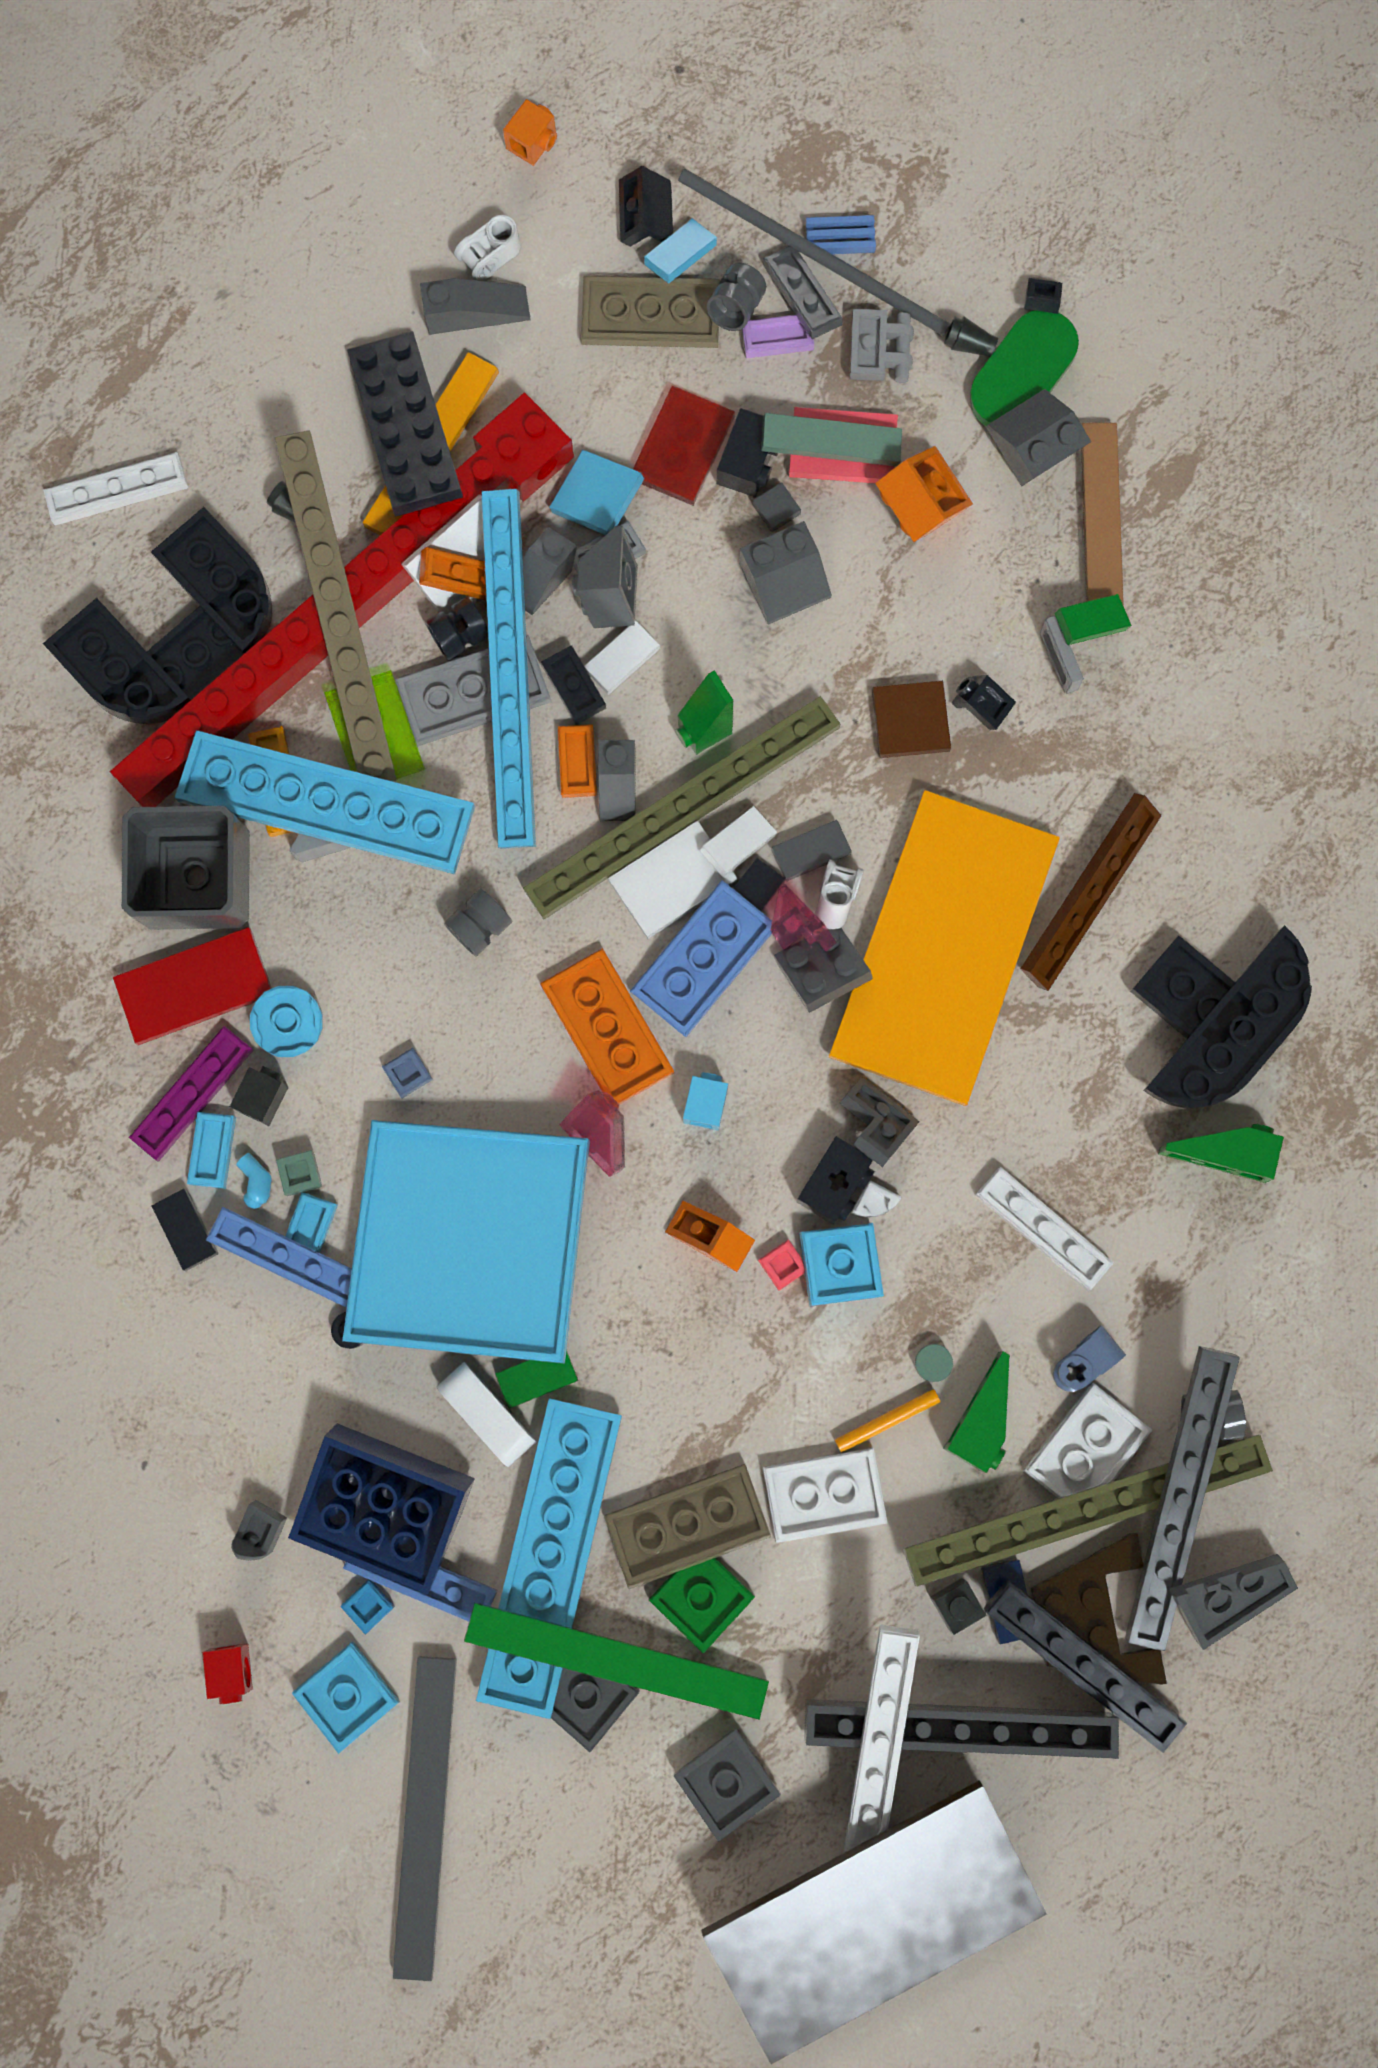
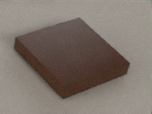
(911, 719)

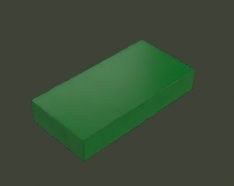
(1092, 619)
(534, 1380)

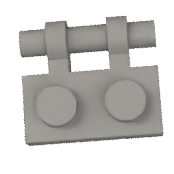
(869, 345)

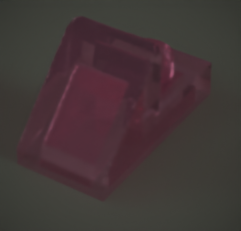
(795, 920)

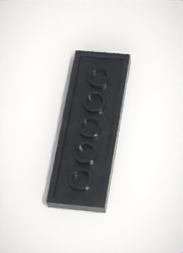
(404, 424)

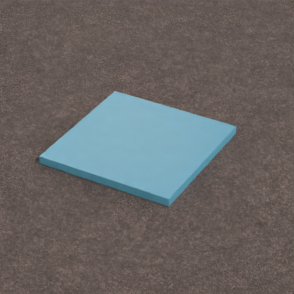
(467, 1241)

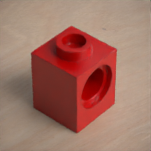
(227, 1673)

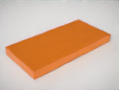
(607, 1027)

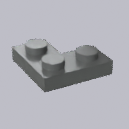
(886, 1121)

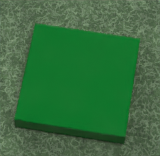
(702, 1601)

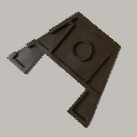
(1083, 1603)

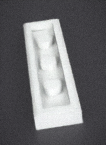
(115, 488)
(1044, 1229)

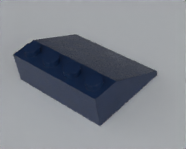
(381, 1508)

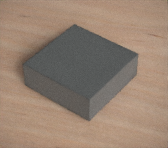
(776, 507)

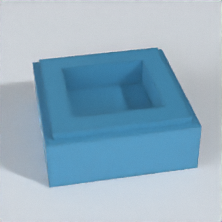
(367, 1606)

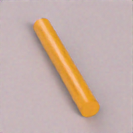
(887, 1420)

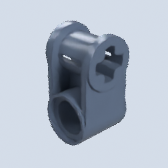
(1092, 1357)

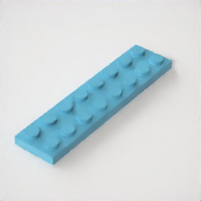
(326, 802)
(552, 1547)

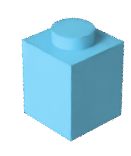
(705, 1101)

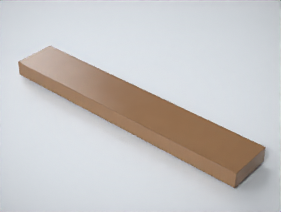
(1101, 512)

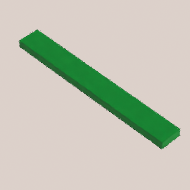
(616, 1660)

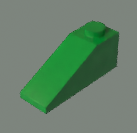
(706, 715)
(1240, 1152)
(983, 1424)

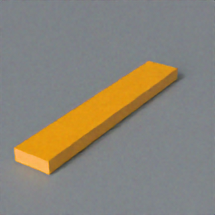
(455, 410)

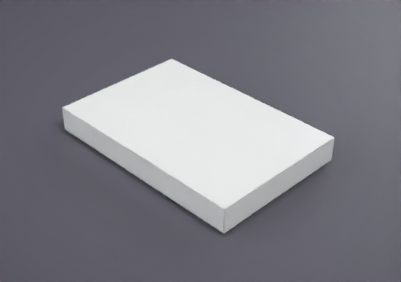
(459, 536)
(668, 881)
(1088, 1445)
(825, 1495)

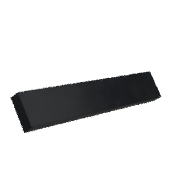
(1085, 1665)

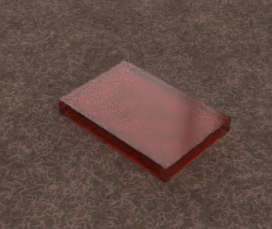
(683, 445)

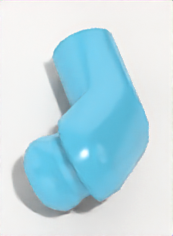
(259, 1181)

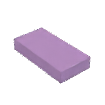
(775, 337)

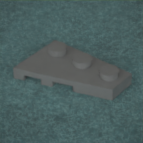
(1232, 1597)

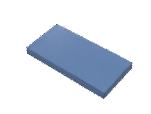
(703, 958)

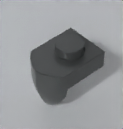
(257, 1532)

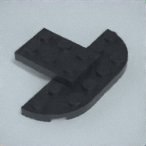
(1226, 1023)

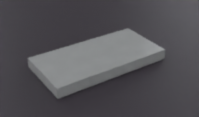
(458, 695)

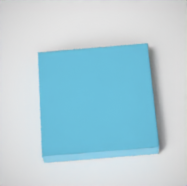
(596, 492)
(841, 1264)
(345, 1697)

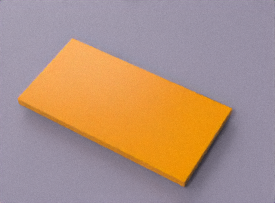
(945, 948)

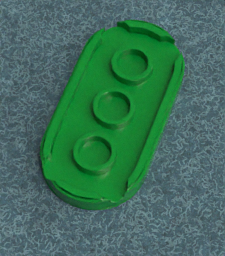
(1025, 363)

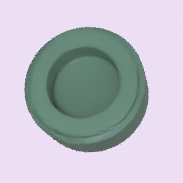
(934, 1363)

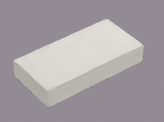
(622, 657)
(738, 841)

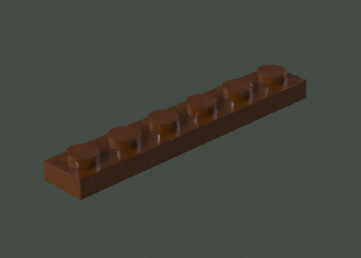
(1091, 892)

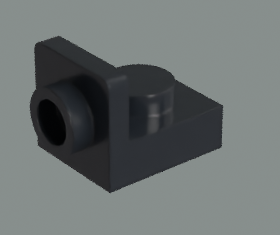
(984, 700)

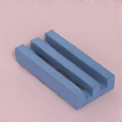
(841, 229)

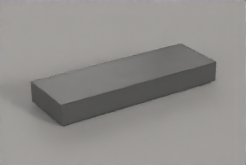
(802, 291)

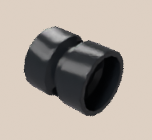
(446, 634)

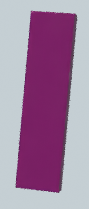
(191, 1094)

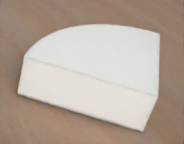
(875, 1201)

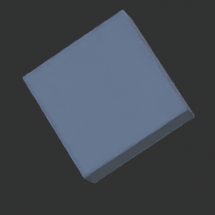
(407, 1073)

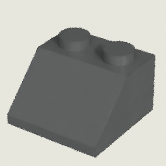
(1038, 435)
(785, 572)
(608, 581)

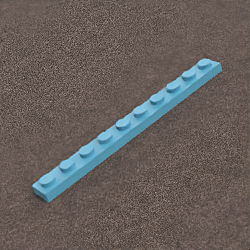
(508, 669)

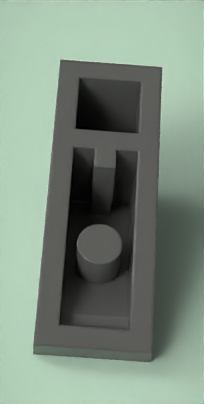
(472, 304)

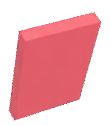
(841, 470)

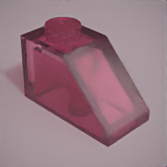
(603, 1125)

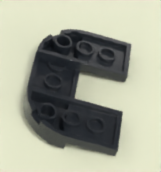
(162, 680)

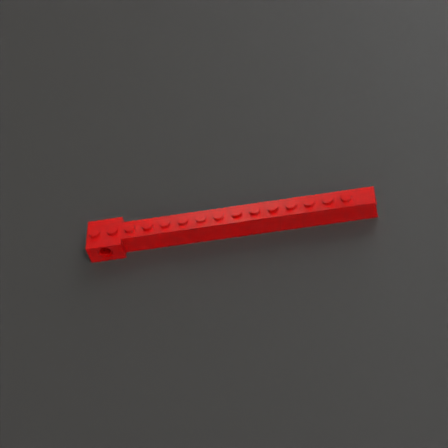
(512, 452)

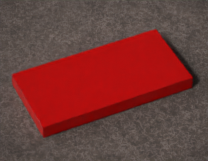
(192, 986)

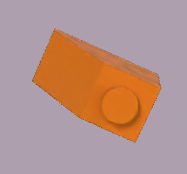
(710, 1236)

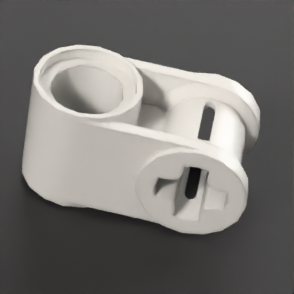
(488, 251)
(837, 893)

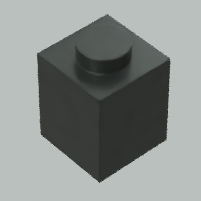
(259, 1095)
(958, 1606)

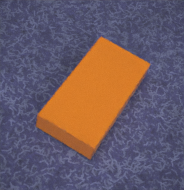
(577, 761)

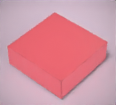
(783, 1265)

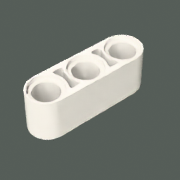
(486, 1414)

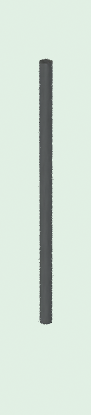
(813, 251)

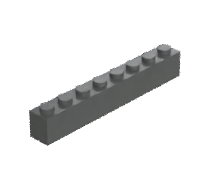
(973, 1729)

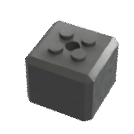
(161, 850)

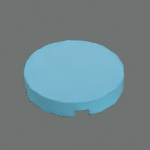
(286, 1021)

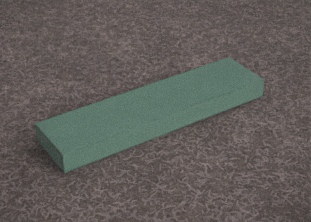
(831, 439)

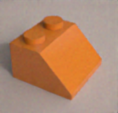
(923, 493)

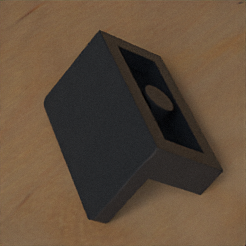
(645, 206)

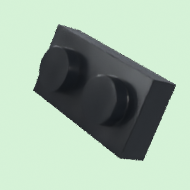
(573, 685)

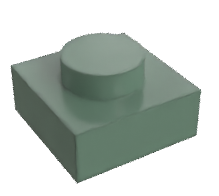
(299, 1173)

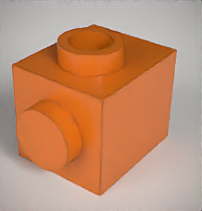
(530, 132)

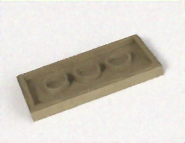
(648, 312)
(687, 1526)

